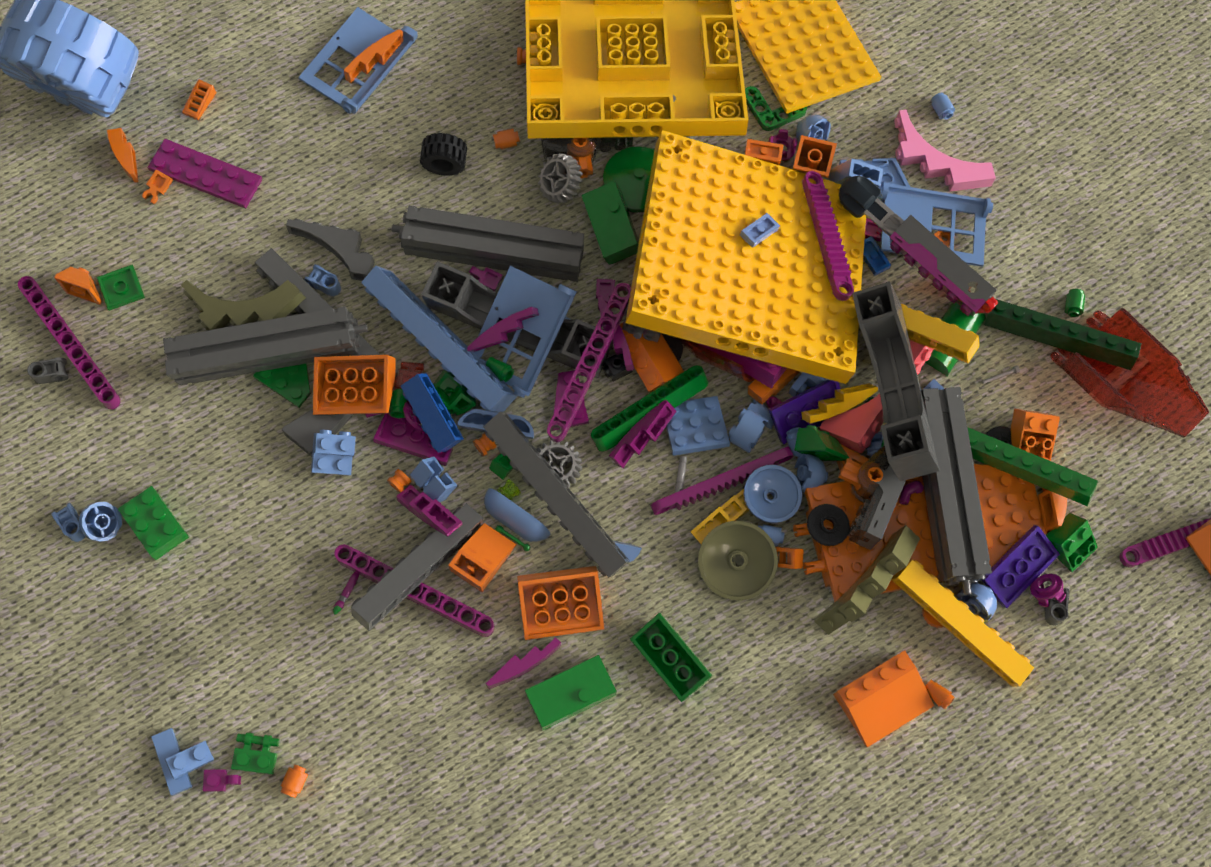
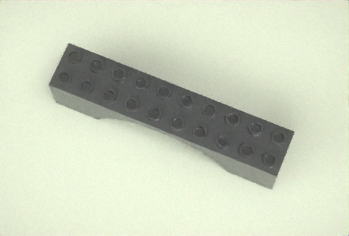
(470, 301)
(904, 414)

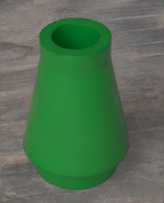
(501, 369)

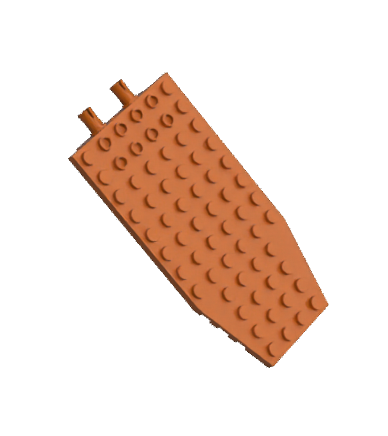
(1007, 508)

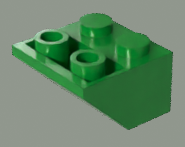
(1073, 541)

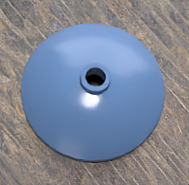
(783, 487)

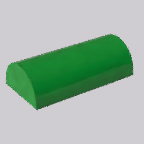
(953, 315)
(671, 657)

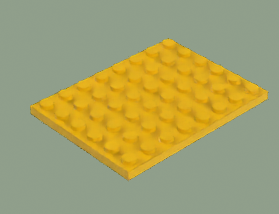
(804, 49)

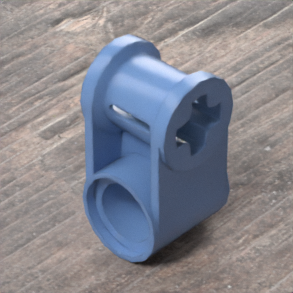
(321, 279)
(68, 520)

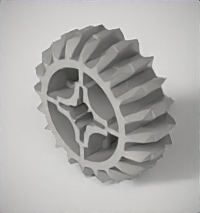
(558, 167)
(569, 456)

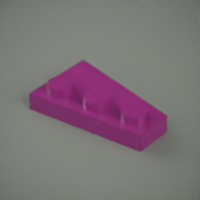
(581, 417)

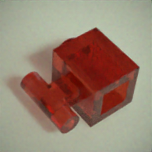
(405, 375)

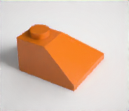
(79, 284)

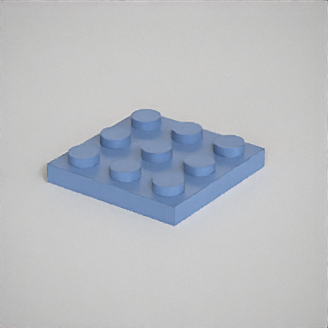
(697, 427)

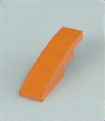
(377, 52)

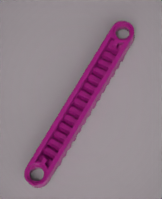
(828, 235)
(718, 482)
(1160, 545)

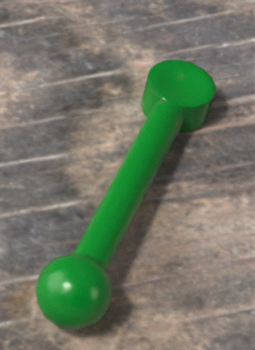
(526, 547)

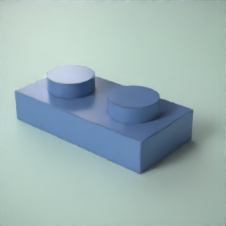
(759, 230)
(189, 760)

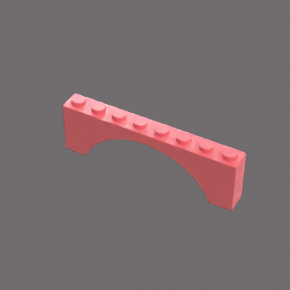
(859, 425)

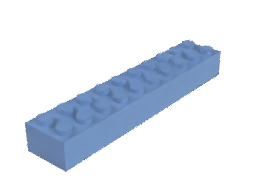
(438, 339)

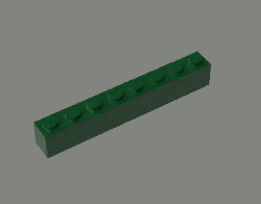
(1064, 334)

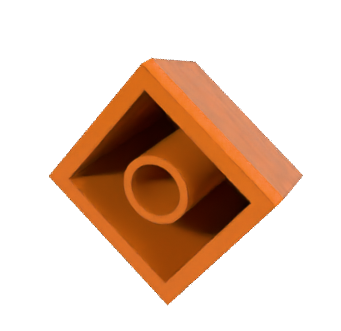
(814, 155)

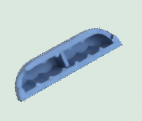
(478, 418)
(514, 517)

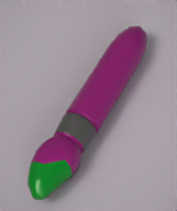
(345, 593)

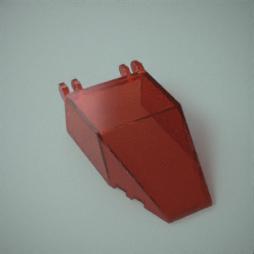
(1151, 392)

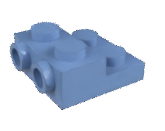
(333, 453)

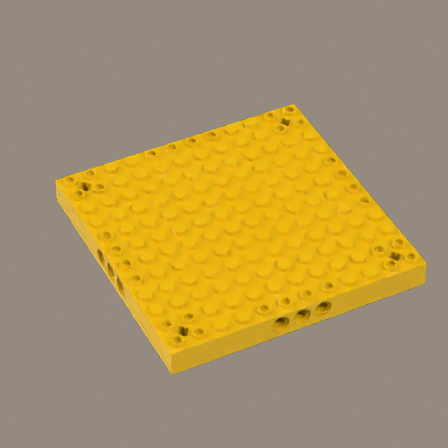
(620, 62)
(715, 289)

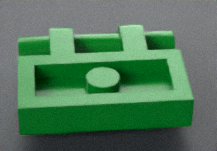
(253, 760)

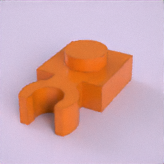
(158, 184)

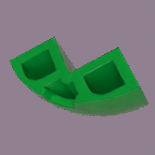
(453, 394)

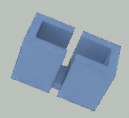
(427, 476)

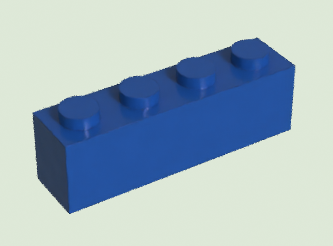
(431, 412)

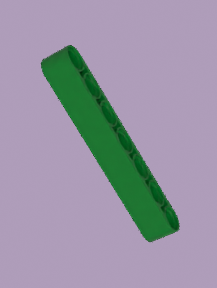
(674, 391)

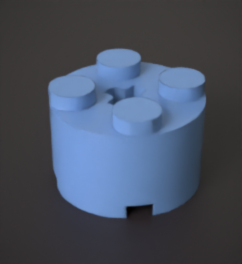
(748, 430)

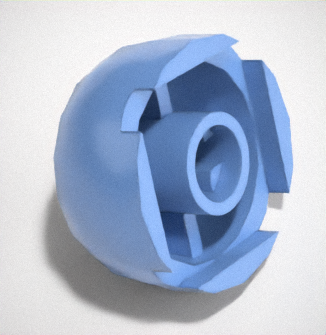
(813, 126)
(810, 471)
(100, 521)
(980, 602)

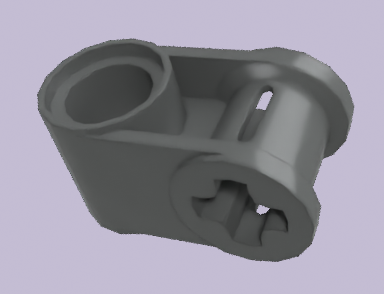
(52, 370)
(1060, 608)

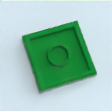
(120, 287)

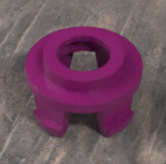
(783, 138)
(1043, 594)

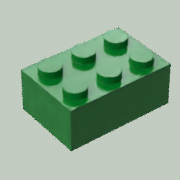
(153, 523)

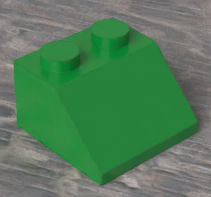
(819, 444)

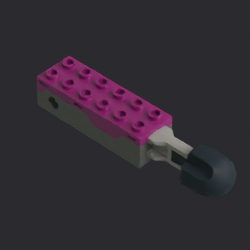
(920, 248)

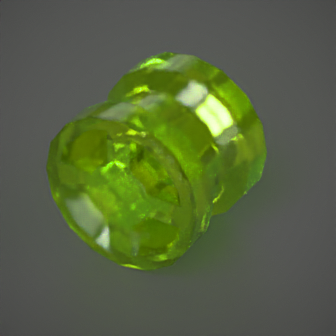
(509, 490)

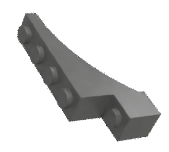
(341, 242)

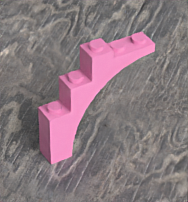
(933, 163)

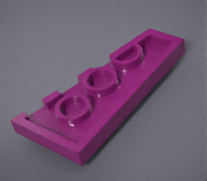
(402, 436)

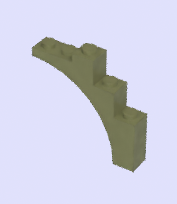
(219, 313)
(872, 583)

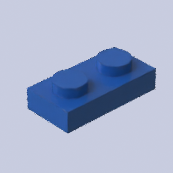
(874, 257)

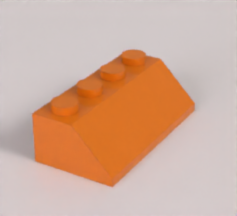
(652, 360)

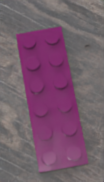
(205, 173)

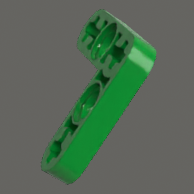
(768, 114)

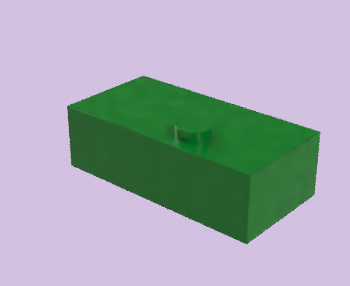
(611, 222)
(570, 692)

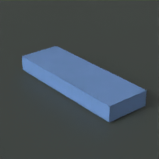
(167, 746)

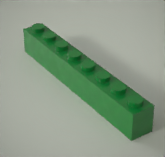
(1032, 468)

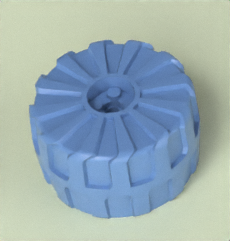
(67, 54)

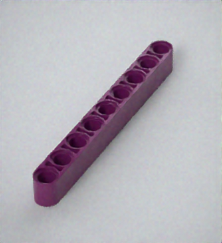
(72, 349)
(589, 353)
(421, 597)

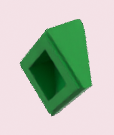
(501, 466)

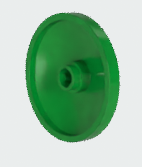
(632, 174)

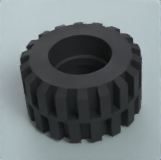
(443, 154)

